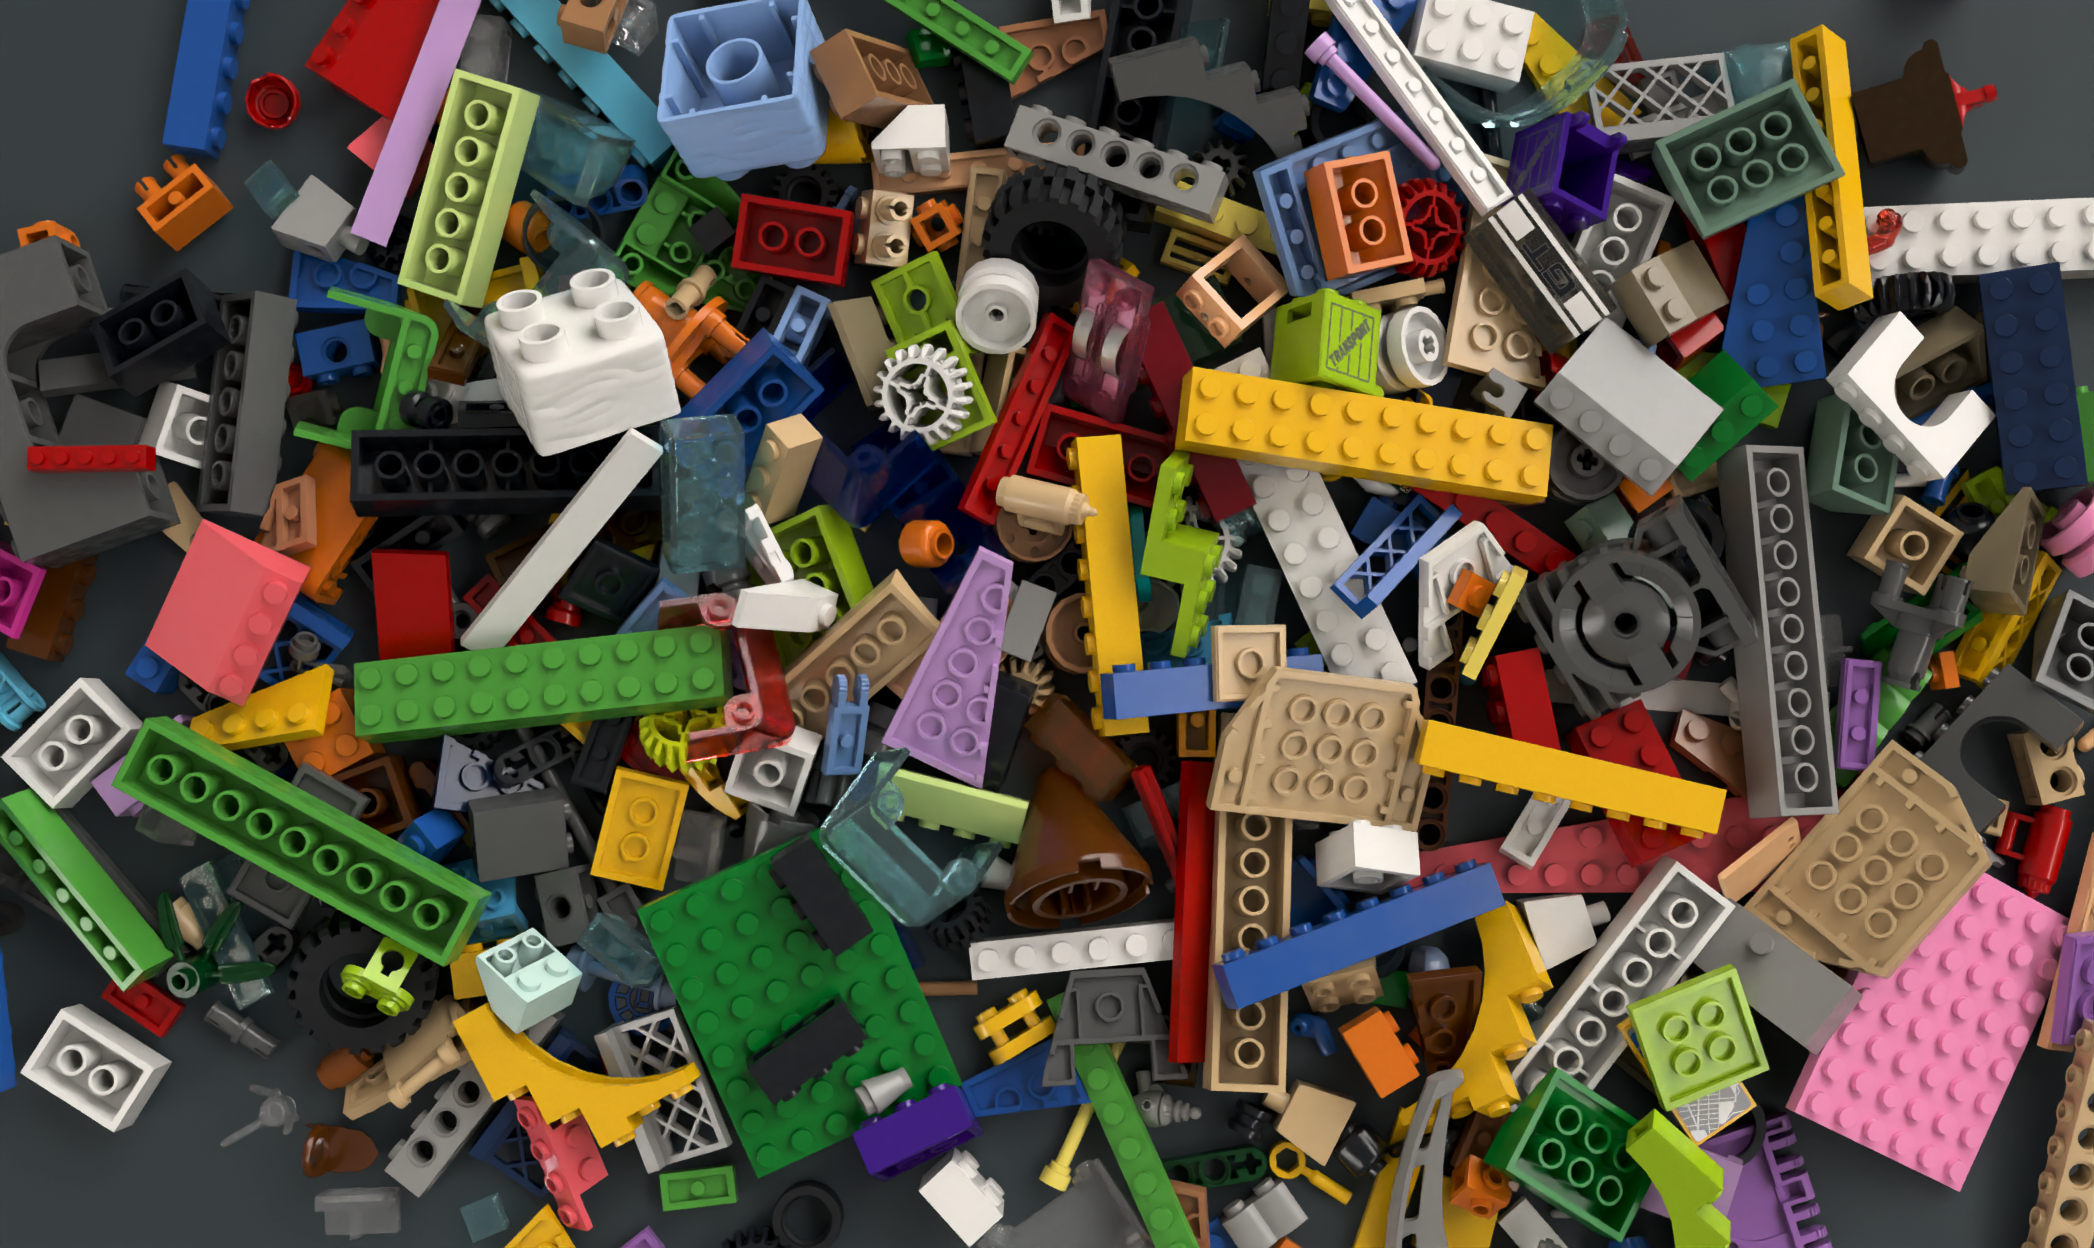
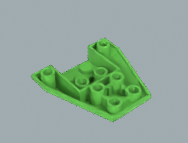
(663, 248)

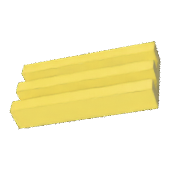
(1186, 267)

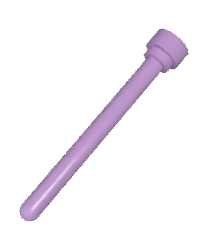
(1324, 52)

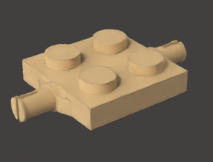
(1399, 295)

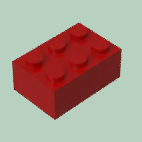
(793, 240)
(1519, 698)

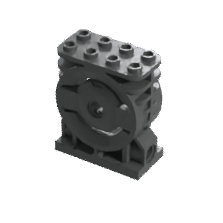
(1554, 600)

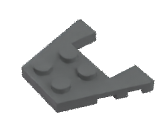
(1108, 1009)

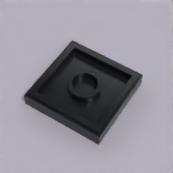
(608, 580)

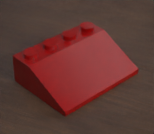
(373, 50)

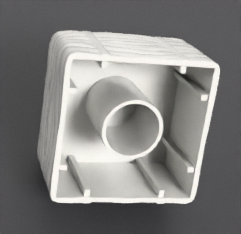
(580, 362)

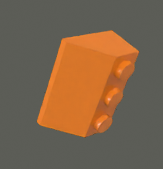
(1358, 215)

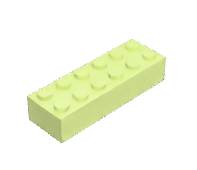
(468, 189)

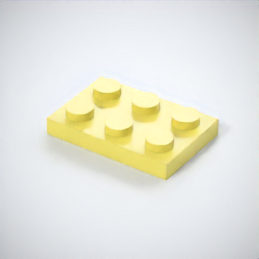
(1492, 620)

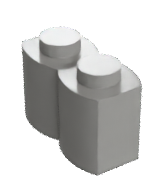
(1263, 1216)

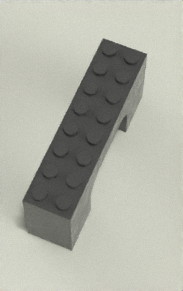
(59, 517)

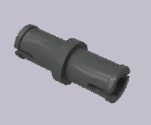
(242, 1030)

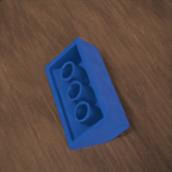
(757, 386)

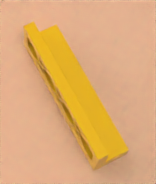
(1986, 643)

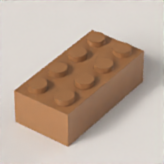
(868, 78)

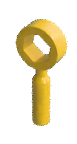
(1314, 1176)

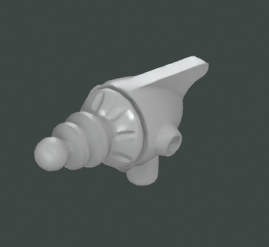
(1158, 1107)

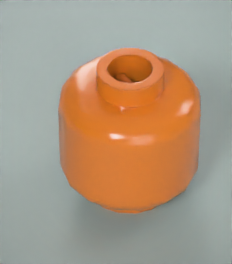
(536, 230)
(926, 543)

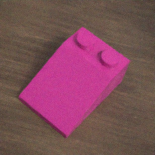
(17, 590)

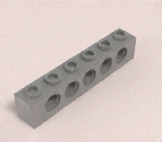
(1199, 201)
(421, 1172)

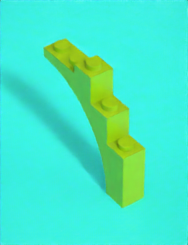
(1685, 1180)

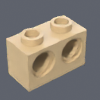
(2036, 770)

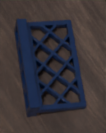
(505, 1119)

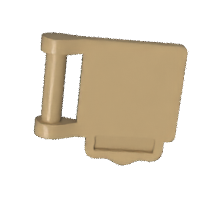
(424, 1053)

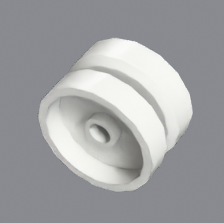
(997, 306)
(1410, 350)

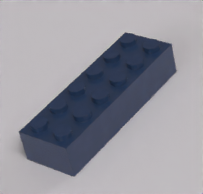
(2032, 379)

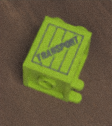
(1327, 343)

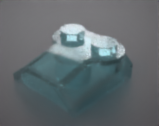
(1758, 68)

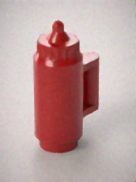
(2042, 849)

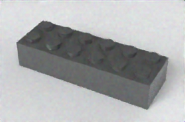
(247, 405)

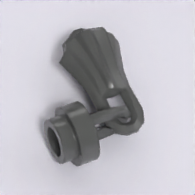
(305, 648)

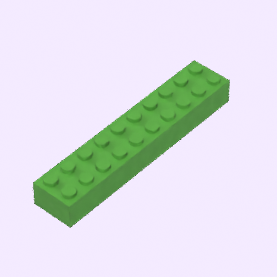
(542, 684)
(302, 839)

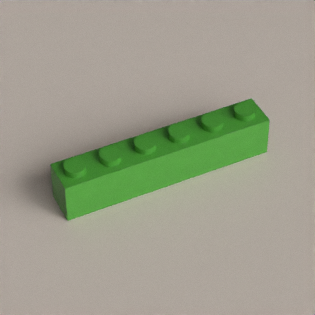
(80, 890)

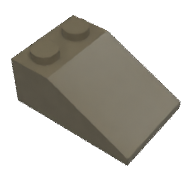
(1669, 293)
(2007, 557)

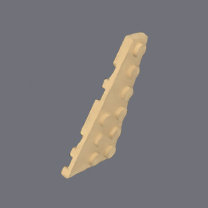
(1483, 322)

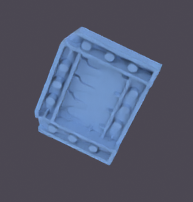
(1290, 212)

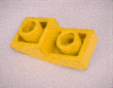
(711, 788)

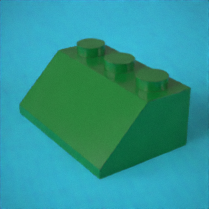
(1743, 405)

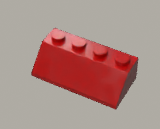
(1141, 451)

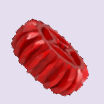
(1433, 209)

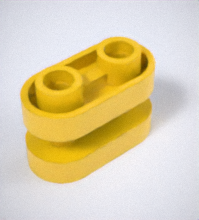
(1021, 1005)

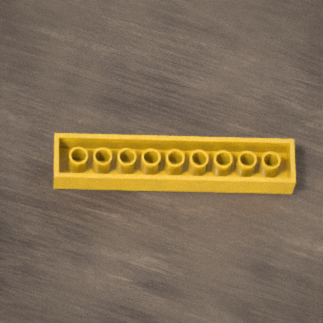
(1363, 436)

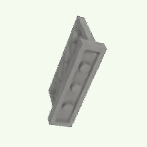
(1643, 135)
(627, 1060)

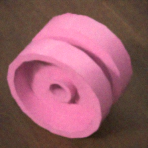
(2073, 533)

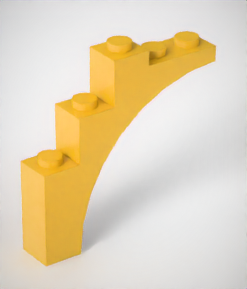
(1502, 1030)
(515, 1065)

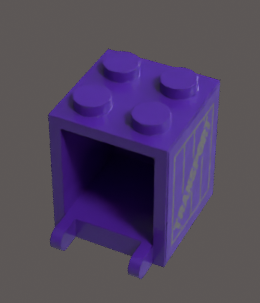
(1566, 168)

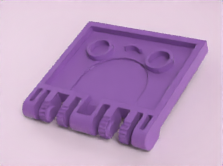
(1763, 1199)

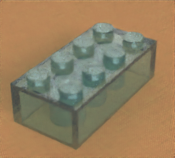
(703, 493)

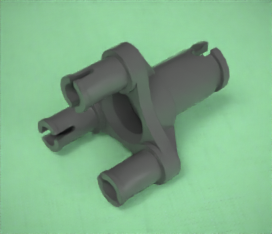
(1917, 625)

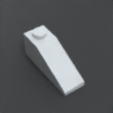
(786, 607)

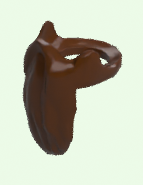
(336, 1150)

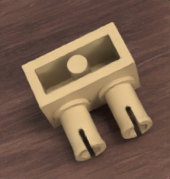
(882, 228)

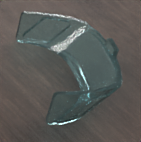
(1601, 46)

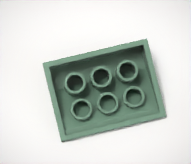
(1746, 159)

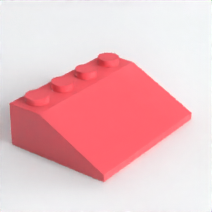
(226, 611)

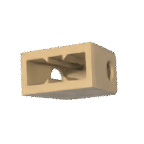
(1310, 1117)

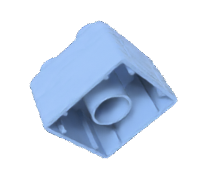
(743, 88)

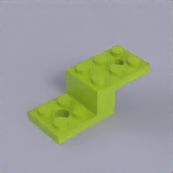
(933, 326)
(1181, 552)

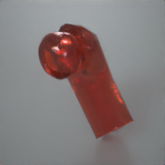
(1887, 232)

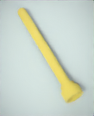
(1058, 1171)

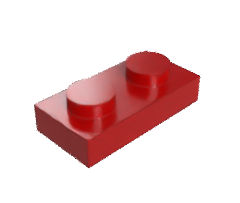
(146, 1005)

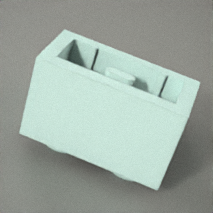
(527, 980)

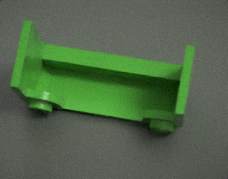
(410, 351)

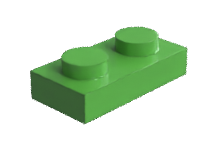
(698, 1187)

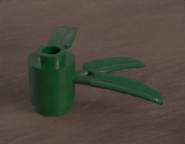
(201, 971)

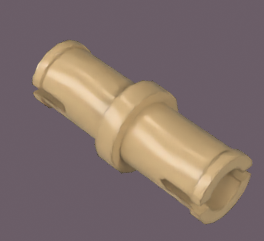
(690, 292)

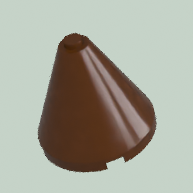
(1071, 860)

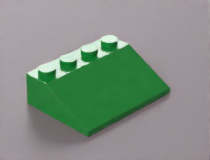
(1573, 1154)

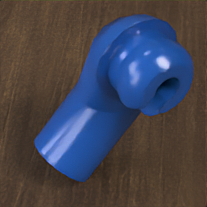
(1315, 1028)

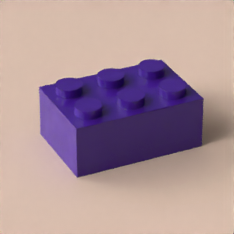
(917, 1132)

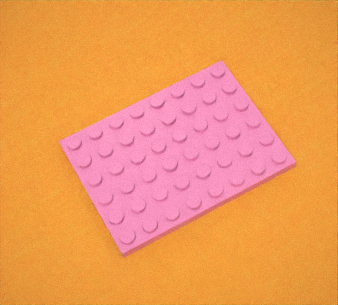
(1940, 1038)

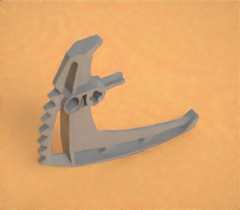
(1429, 1223)

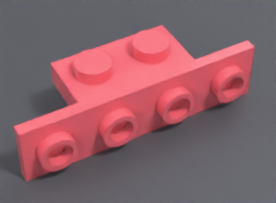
(567, 1159)

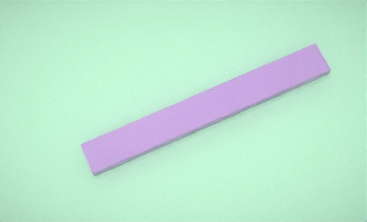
(414, 119)

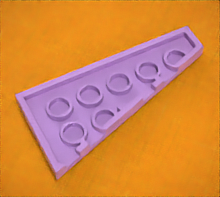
(953, 691)

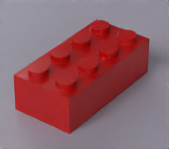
(1631, 740)

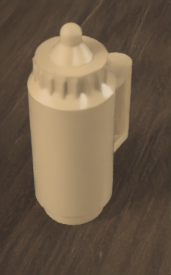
(1043, 504)

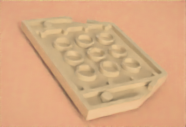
(1323, 751)
(1878, 871)

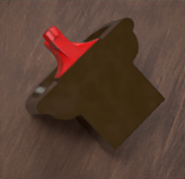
(1918, 114)

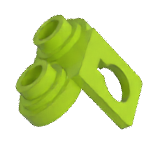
(372, 982)

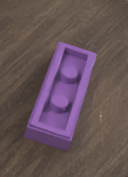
(1857, 713)

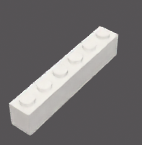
(1072, 949)

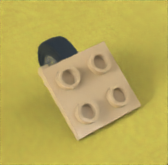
(1353, 984)

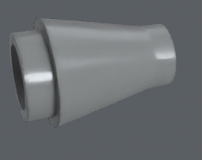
(880, 1091)

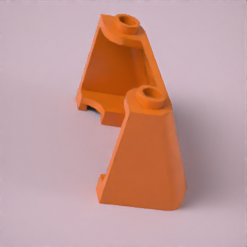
(337, 525)

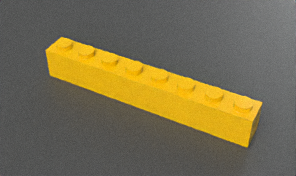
(1837, 208)
(1106, 571)
(1569, 777)

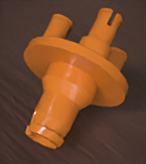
(690, 337)

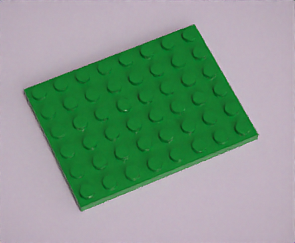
(754, 970)

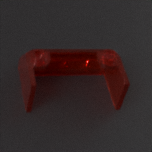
(753, 719)

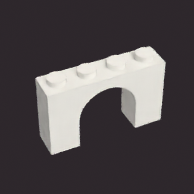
(1867, 384)

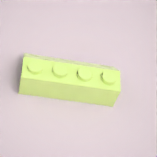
(961, 807)

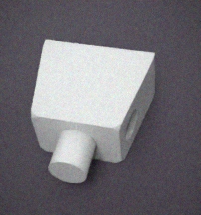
(1562, 924)

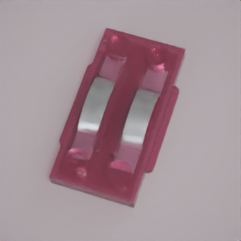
(1108, 340)

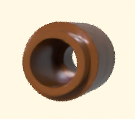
(342, 1068)

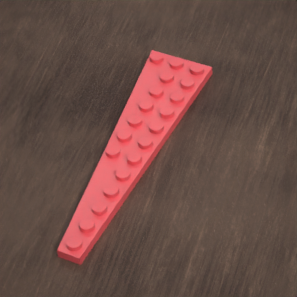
(1591, 860)

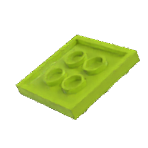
(1698, 1037)

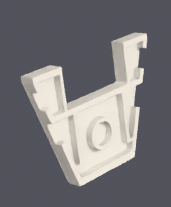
(1439, 569)

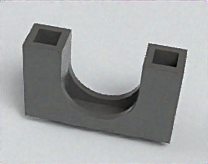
(2008, 699)

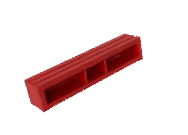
(91, 459)

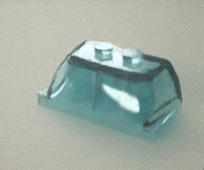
(574, 151)

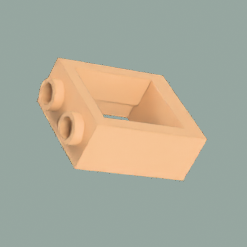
(1252, 272)

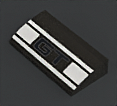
(1540, 271)

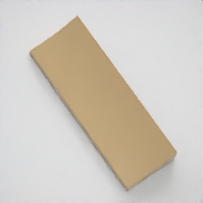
(871, 639)

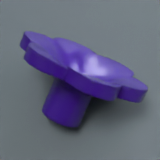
(1633, 170)

